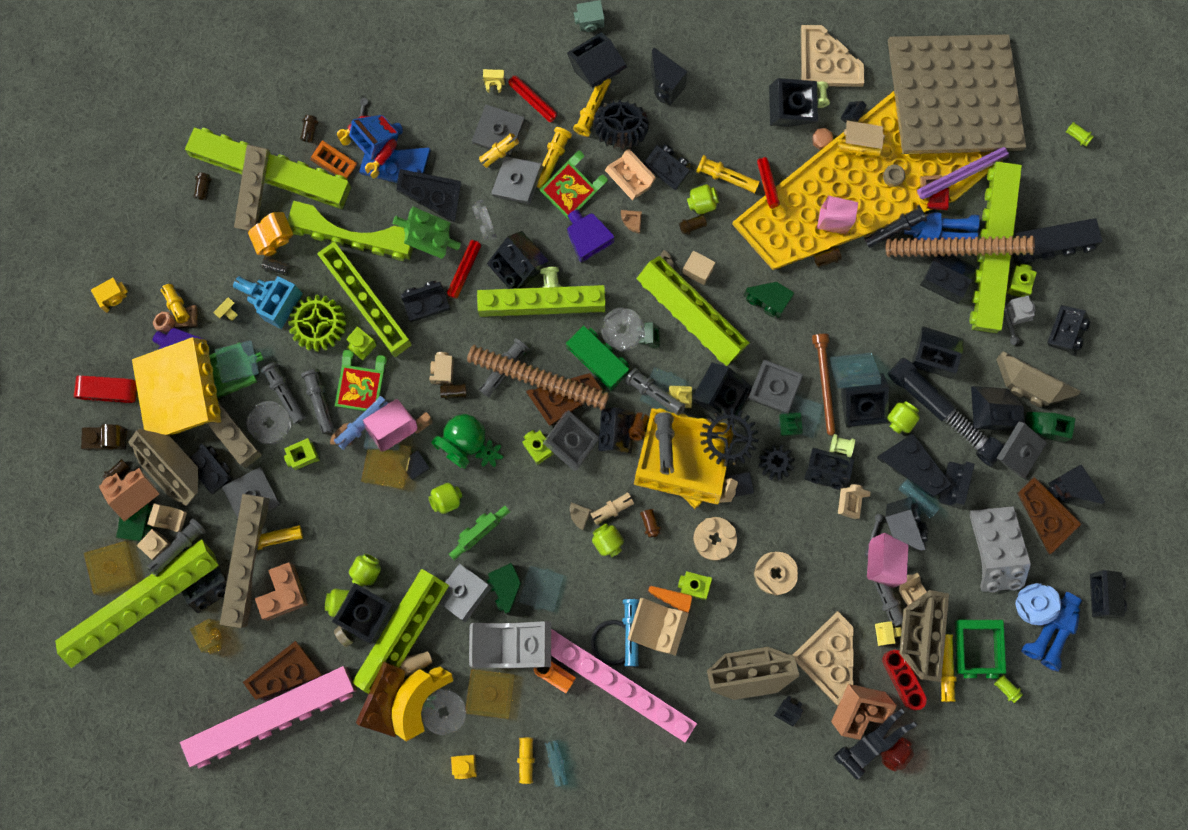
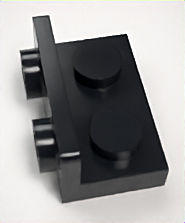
(668, 166)
(425, 301)
(1069, 329)
(615, 430)
(829, 469)
(210, 471)
(960, 477)
(206, 590)

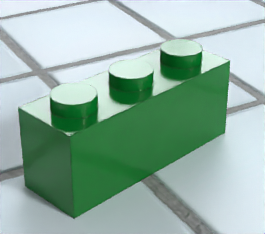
(598, 357)

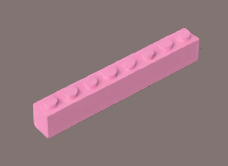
(621, 687)
(267, 717)

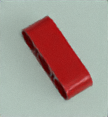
(105, 389)
(904, 691)

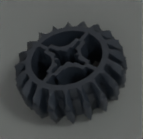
(621, 124)
(727, 451)

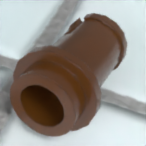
(637, 431)
(650, 523)

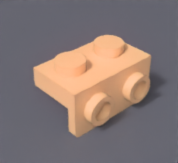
(631, 174)

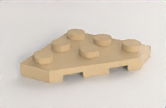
(828, 59)
(829, 657)

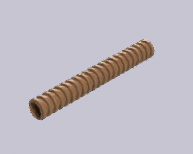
(960, 246)
(537, 377)

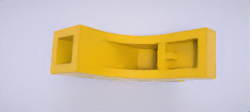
(410, 700)

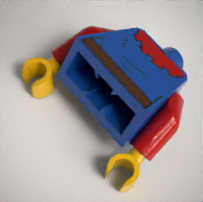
(374, 137)

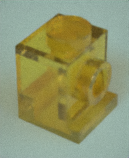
(207, 637)

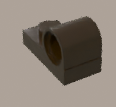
(104, 437)

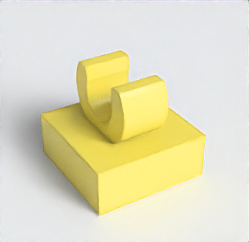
(493, 77)
(225, 309)
(682, 394)
(886, 633)

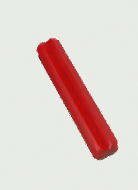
(532, 98)
(768, 182)
(464, 269)

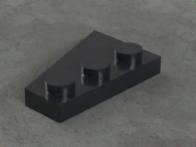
(430, 191)
(916, 465)

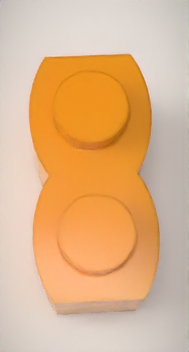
(270, 234)

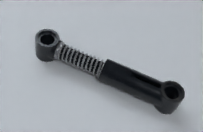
(907, 376)

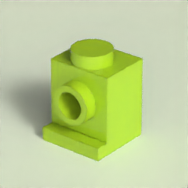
(1018, 287)
(360, 343)
(304, 446)
(538, 454)
(703, 585)

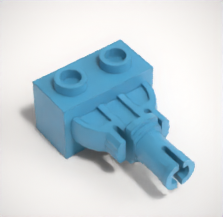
(271, 299)

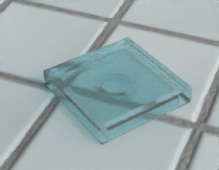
(855, 370)

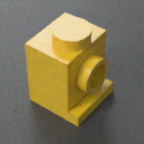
(109, 293)
(464, 766)

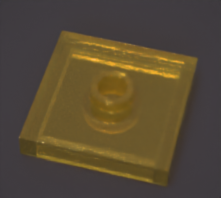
(387, 467)
(110, 567)
(489, 694)

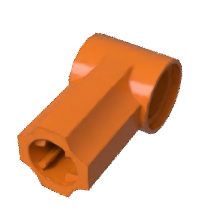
(557, 677)

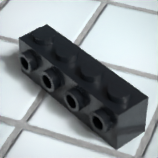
(1061, 239)

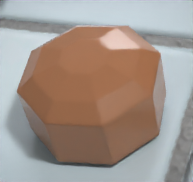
(822, 138)
(164, 322)

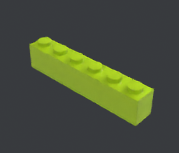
(364, 299)
(541, 301)
(692, 310)
(402, 628)

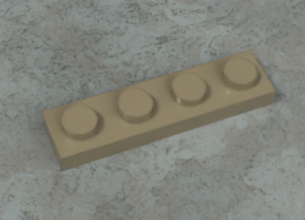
(251, 187)

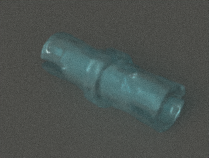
(925, 504)
(556, 763)

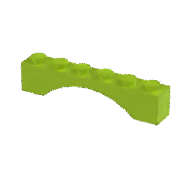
(307, 220)

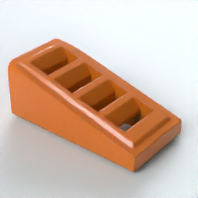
(338, 155)
(677, 600)

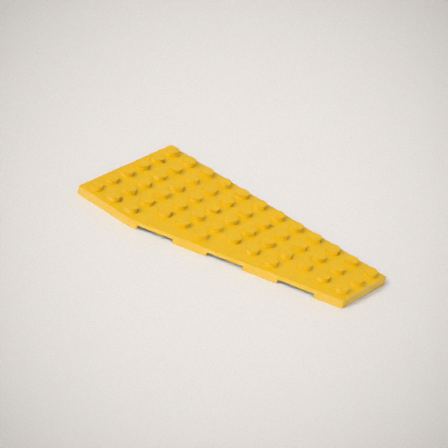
(791, 230)

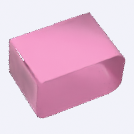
(838, 216)
(390, 425)
(887, 560)

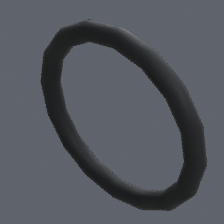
(593, 646)

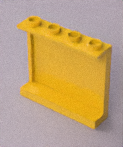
(176, 387)
(694, 472)

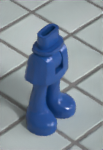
(935, 223)
(1066, 623)

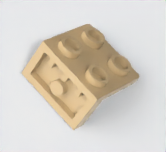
(657, 627)

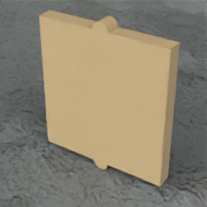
(864, 134)

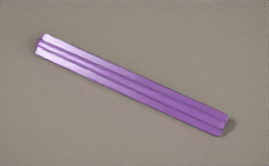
(962, 173)

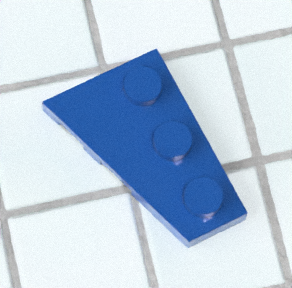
(408, 159)

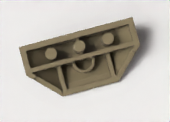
(1033, 383)
(166, 464)
(924, 634)
(752, 673)

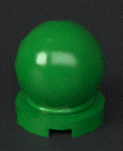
(461, 437)

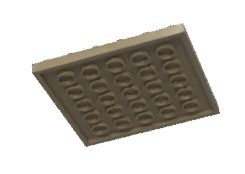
(956, 94)

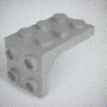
(1001, 549)
(510, 645)

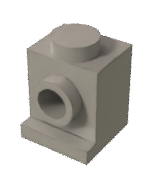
(1021, 310)

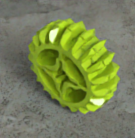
(299, 321)

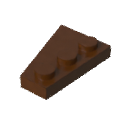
(554, 406)
(1047, 514)
(282, 672)
(378, 706)

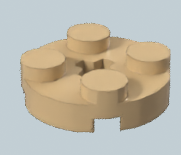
(726, 533)
(788, 572)

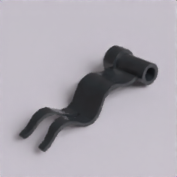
(871, 745)

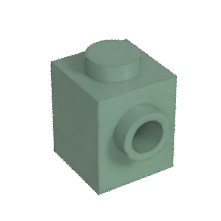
(589, 16)

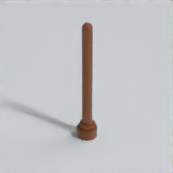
(821, 343)

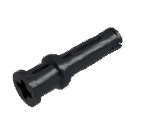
(905, 222)

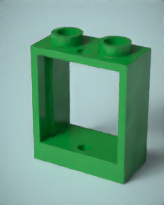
(999, 647)

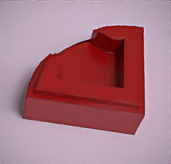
(939, 200)

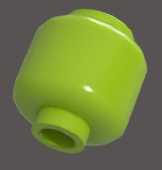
(703, 199)
(903, 417)
(445, 498)
(607, 540)
(365, 570)
(334, 600)

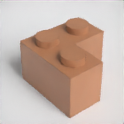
(129, 494)
(287, 596)
(858, 708)

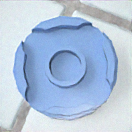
(1038, 604)

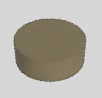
(893, 175)
(343, 636)

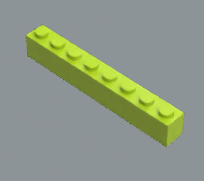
(280, 170)
(994, 269)
(135, 604)

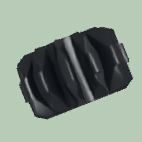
(771, 468)

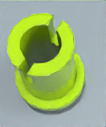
(1079, 134)
(1008, 689)

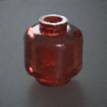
(898, 755)

